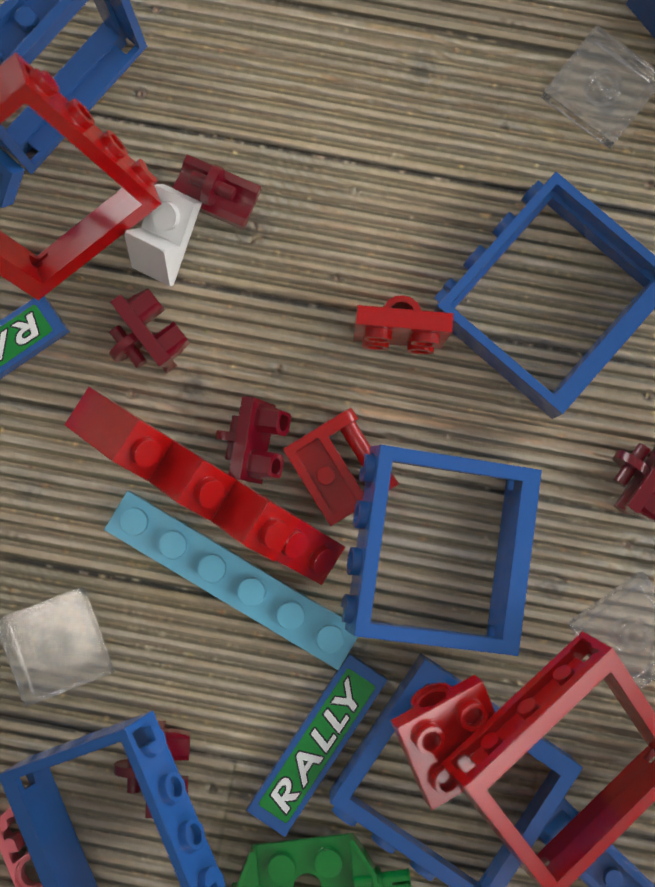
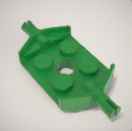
(333, 859)

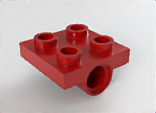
(402, 324)
(436, 728)

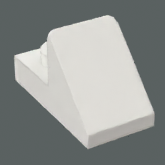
(164, 235)

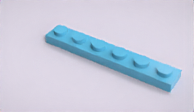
(231, 579)

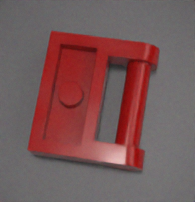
(324, 469)

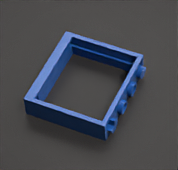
(87, 76)
(607, 237)
(511, 563)
(50, 832)
(392, 838)

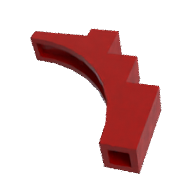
(203, 487)

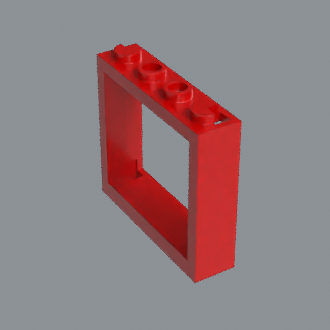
(107, 222)
(523, 723)

